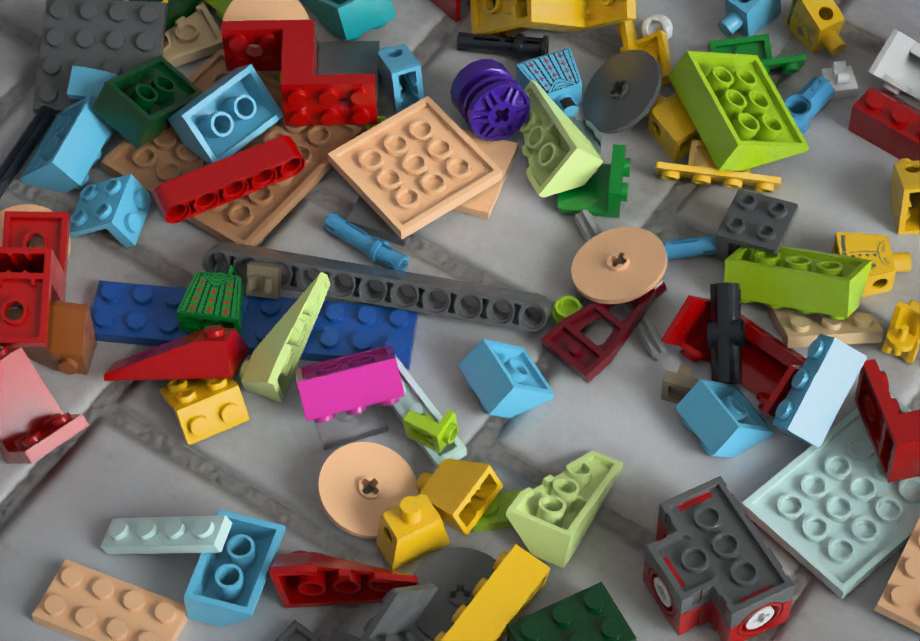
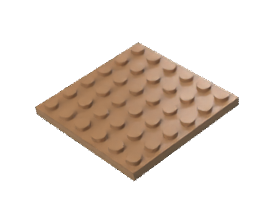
(253, 215)

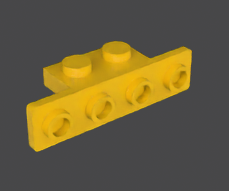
(655, 44)
(703, 171)

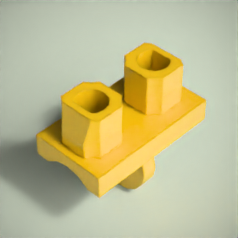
(904, 331)

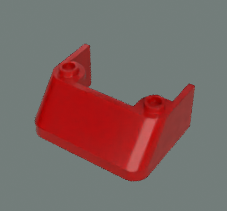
(765, 359)

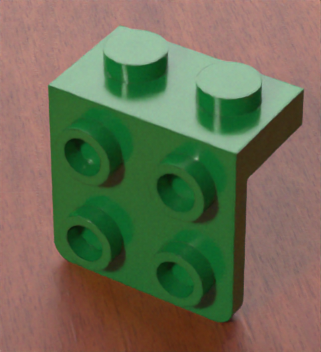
(602, 191)

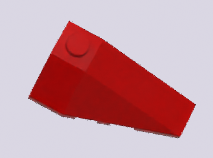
(199, 355)
(325, 580)

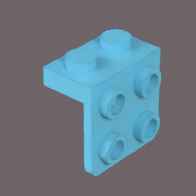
(112, 205)

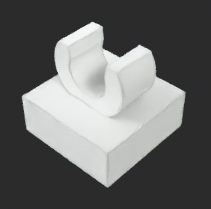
(841, 79)

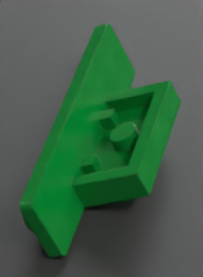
(759, 46)

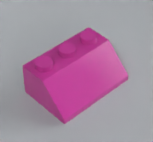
(349, 384)

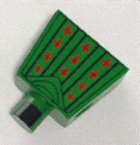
(213, 300)

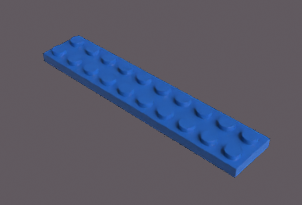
(149, 318)

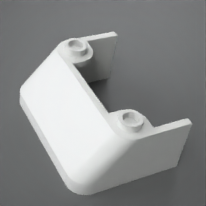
(899, 64)

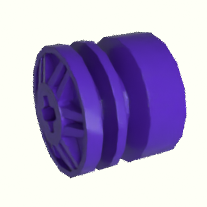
(490, 100)

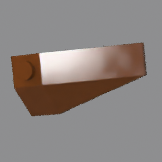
(69, 338)

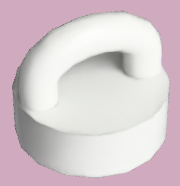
(656, 22)

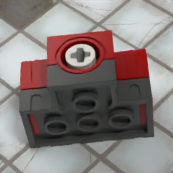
(715, 566)

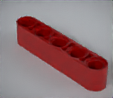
(228, 179)

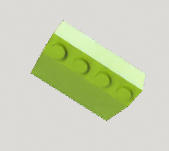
(736, 109)

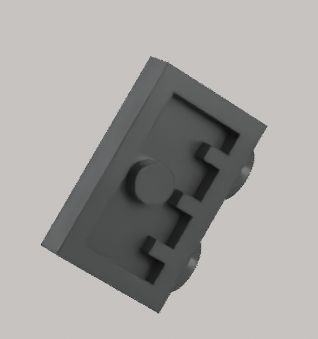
(754, 223)
(399, 614)

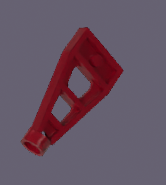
(582, 354)

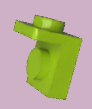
(428, 432)

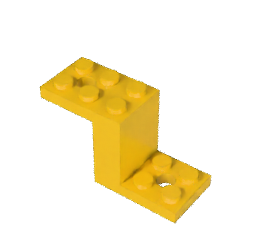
(550, 15)

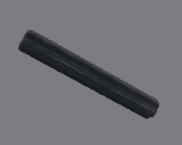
(25, 146)

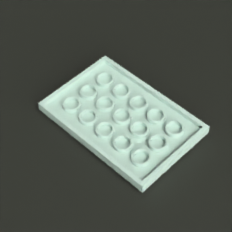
(838, 508)

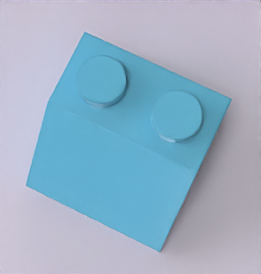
(504, 379)
(722, 418)

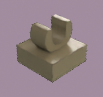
(263, 279)
(678, 384)

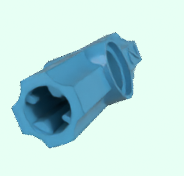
(809, 101)

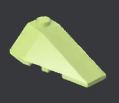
(555, 147)
(278, 354)
(562, 508)

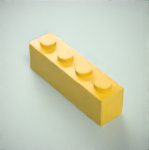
(499, 599)

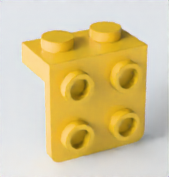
(205, 406)

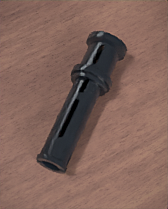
(518, 46)

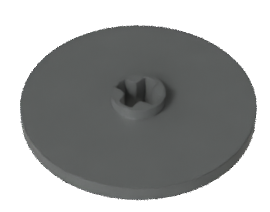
(639, 80)
(450, 572)

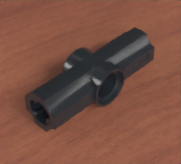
(726, 333)

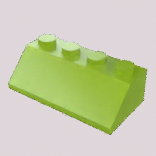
(799, 279)

